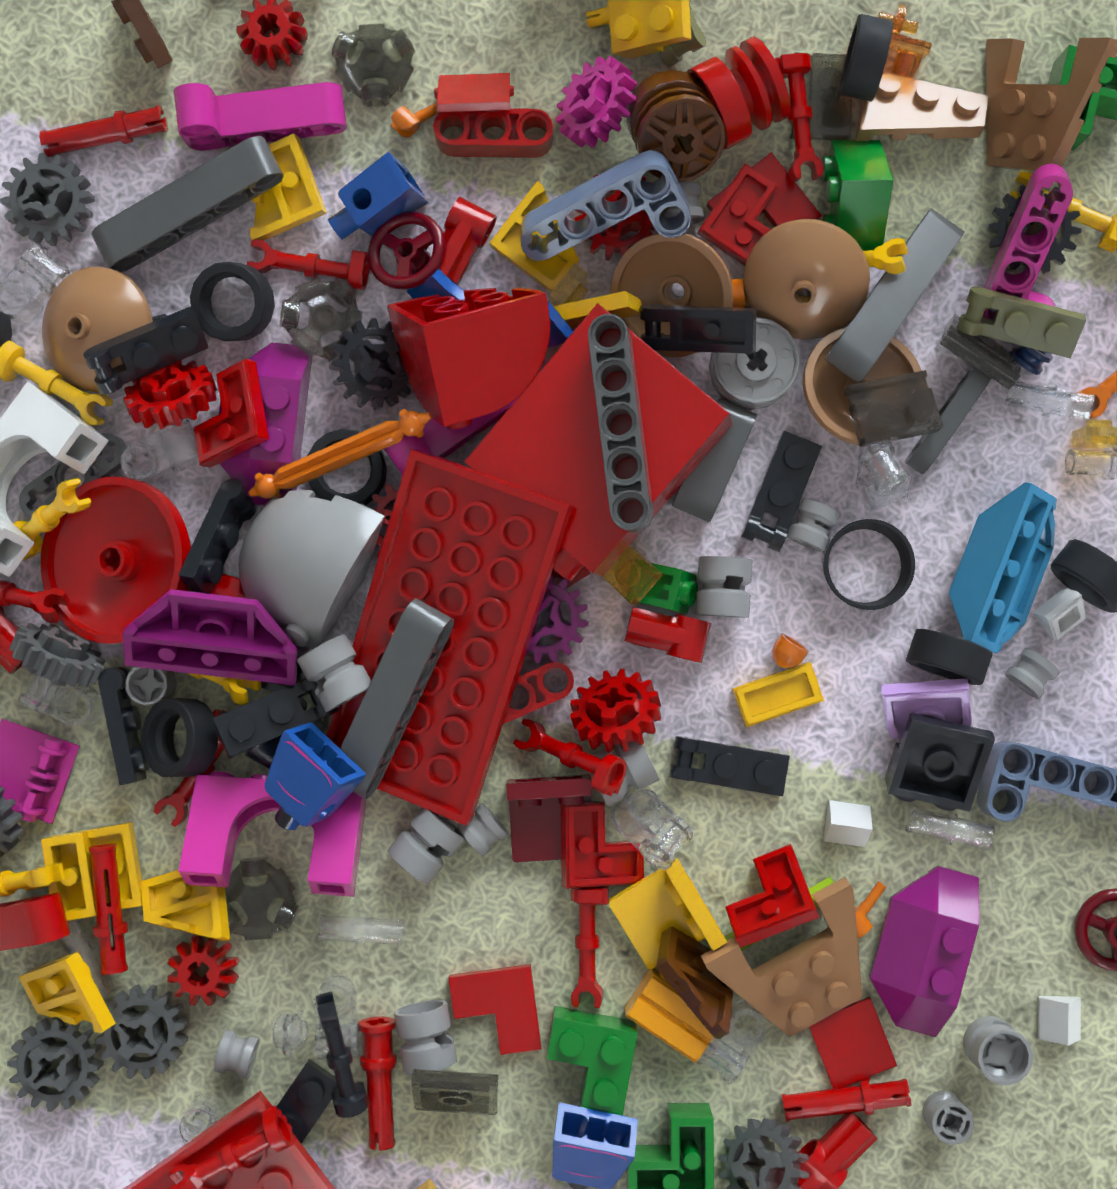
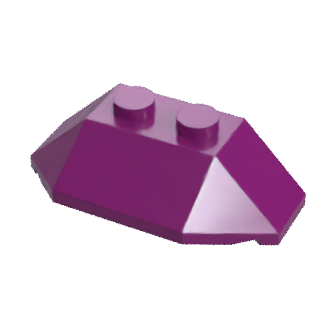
(284, 390)
(211, 638)
(927, 949)

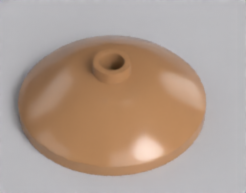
(810, 257)
(659, 262)
(106, 307)
(825, 383)

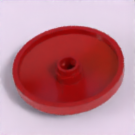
(114, 556)

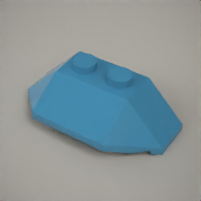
(1004, 566)

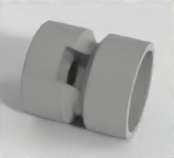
(727, 601)
(334, 672)
(639, 770)
(425, 846)
(425, 1036)
(998, 1050)

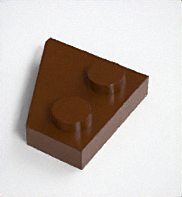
(150, 42)
(699, 988)

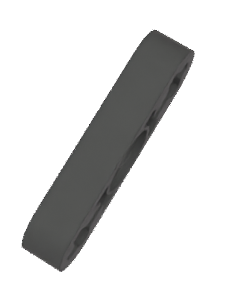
(952, 415)
(57, 472)

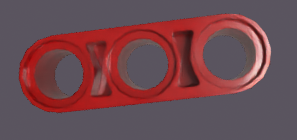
(512, 143)
(538, 693)
(32, 921)

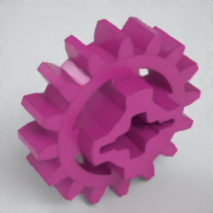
(596, 101)

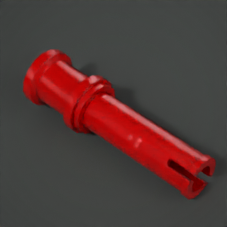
(378, 1063)

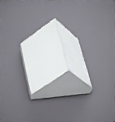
(1061, 613)
(848, 823)
(1059, 1019)

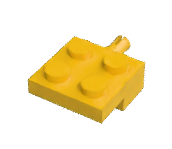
(643, 25)
(74, 854)

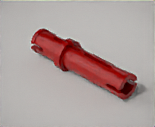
(120, 127)
(112, 958)
(847, 1100)

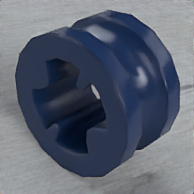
(1031, 359)

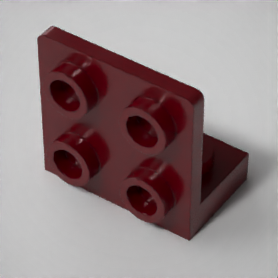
(537, 813)

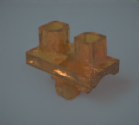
(908, 49)

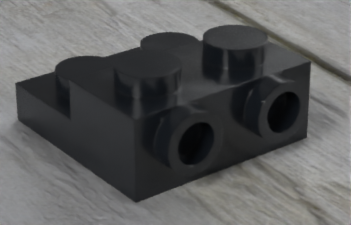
(939, 763)

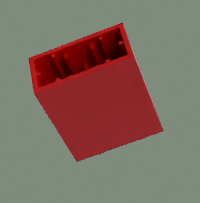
(555, 447)

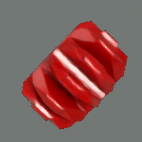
(274, 47)
(216, 979)

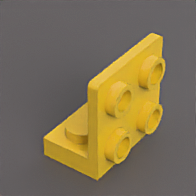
(660, 902)

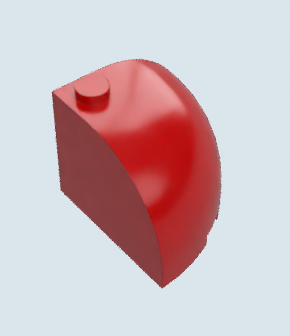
(471, 351)

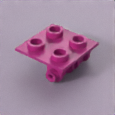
(34, 770)

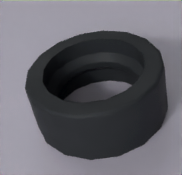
(866, 57)
(201, 301)
(377, 474)
(1089, 573)
(949, 656)
(159, 737)

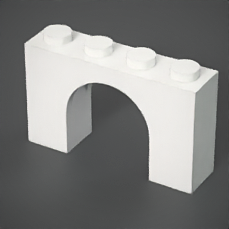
(32, 427)

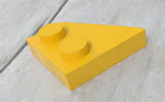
(293, 199)
(508, 244)
(185, 907)
(67, 992)

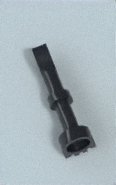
(349, 1097)

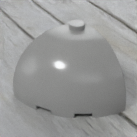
(307, 560)

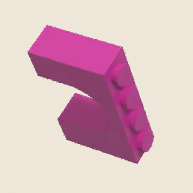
(228, 803)

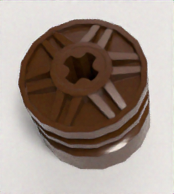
(671, 105)

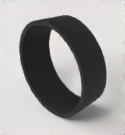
(906, 557)

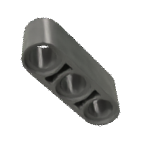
(706, 484)

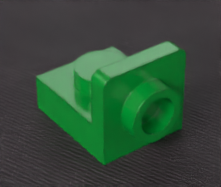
(673, 591)

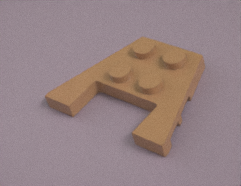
(1037, 121)
(808, 978)

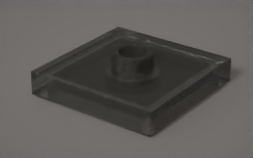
(455, 1092)

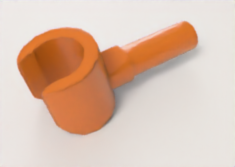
(406, 123)
(862, 923)

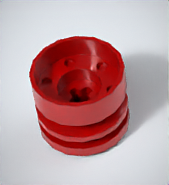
(745, 89)

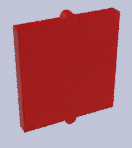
(473, 92)
(853, 1044)

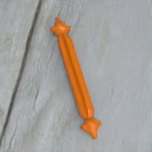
(340, 454)

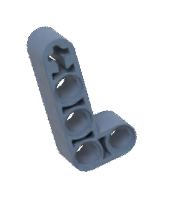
(603, 214)
(1030, 771)

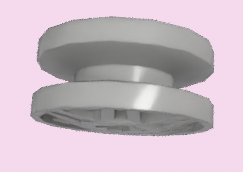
(756, 388)

